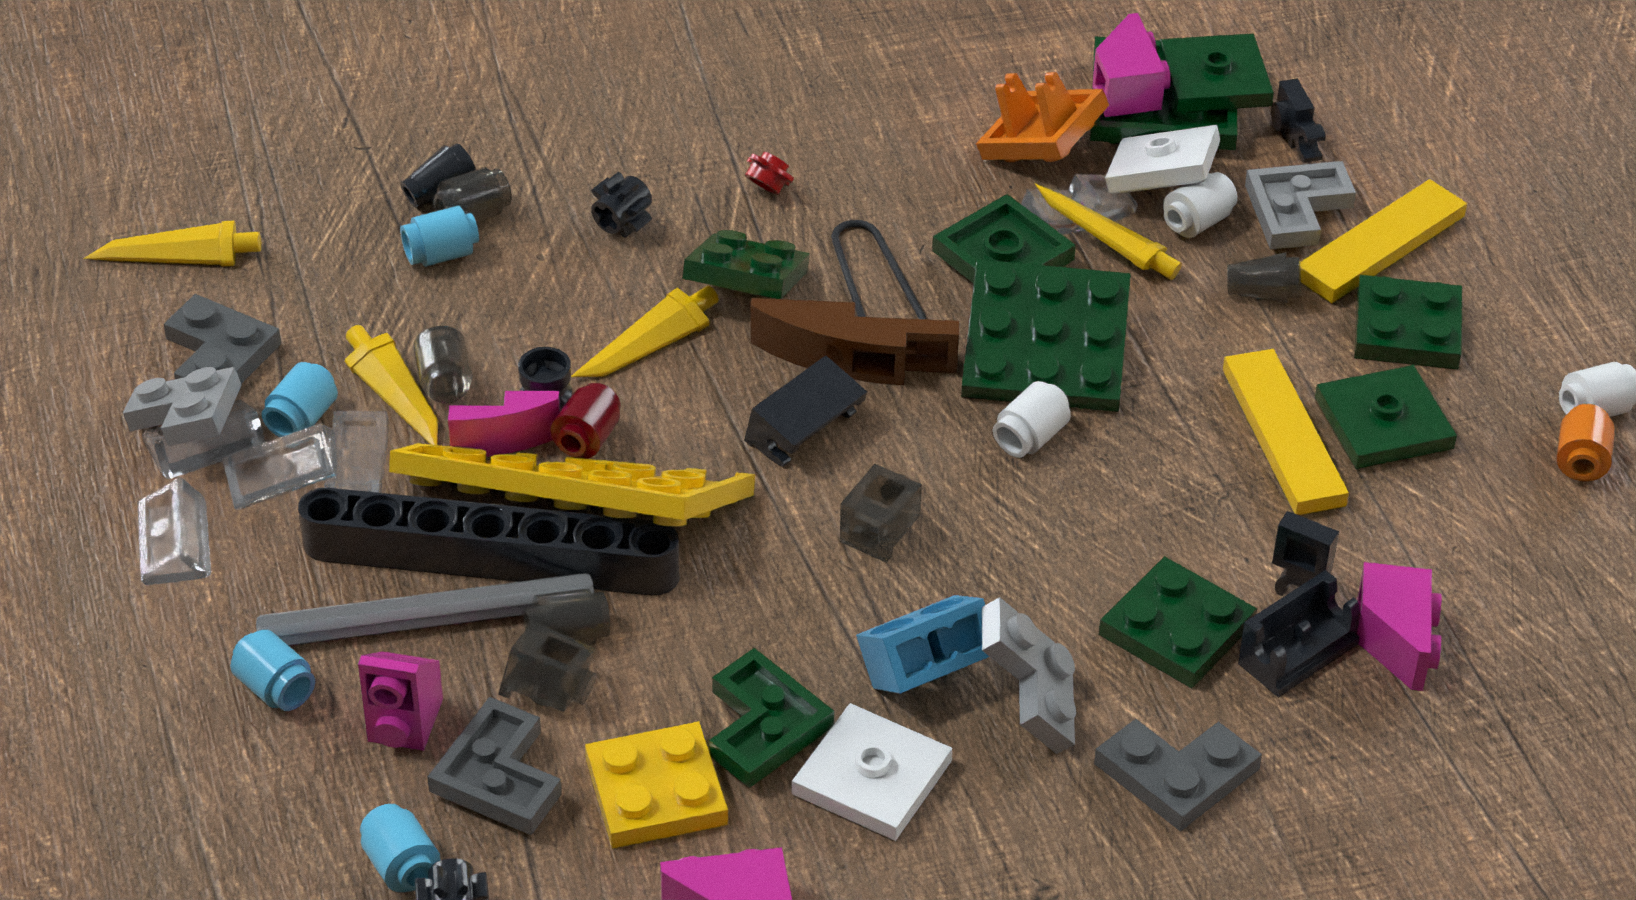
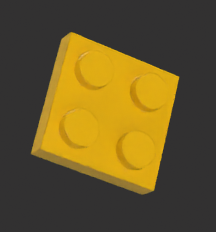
(656, 784)

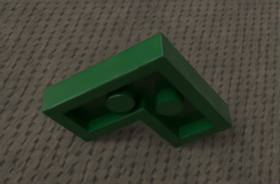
(775, 721)

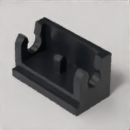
(802, 409)
(1298, 635)

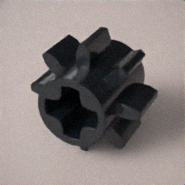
(621, 204)
(452, 881)

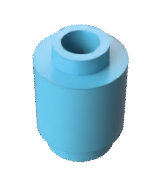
(439, 236)
(299, 399)
(272, 670)
(397, 846)

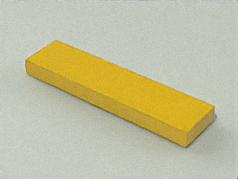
(1381, 240)
(1285, 432)

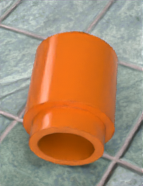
(1586, 443)

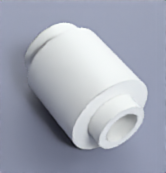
(1199, 205)
(1606, 385)
(1031, 419)

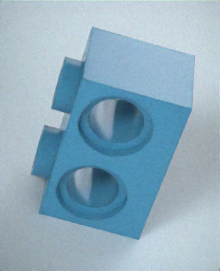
(924, 644)

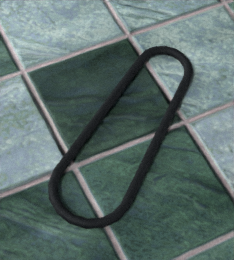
(889, 257)

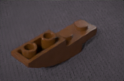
(861, 346)

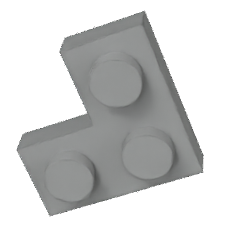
(1289, 196)
(185, 407)
(1042, 670)

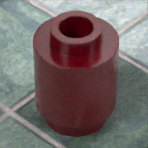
(586, 420)

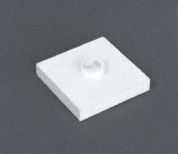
(1163, 159)
(872, 771)

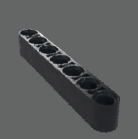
(487, 540)

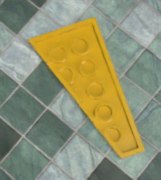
(577, 482)

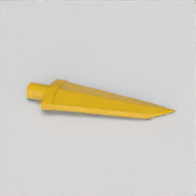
(196, 245)
(1133, 246)
(661, 326)
(386, 373)

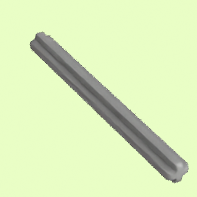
(414, 611)

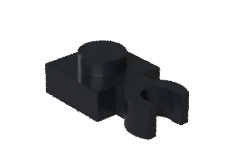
(1294, 117)
(1302, 550)

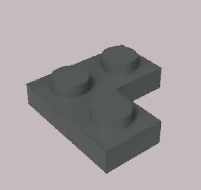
(220, 337)
(486, 771)
(1177, 782)

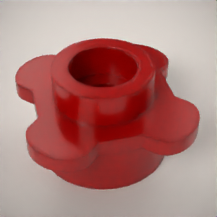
(768, 172)

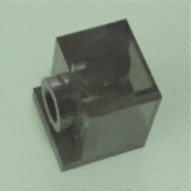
(879, 512)
(549, 668)

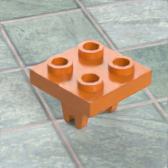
(1040, 121)

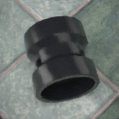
(546, 371)

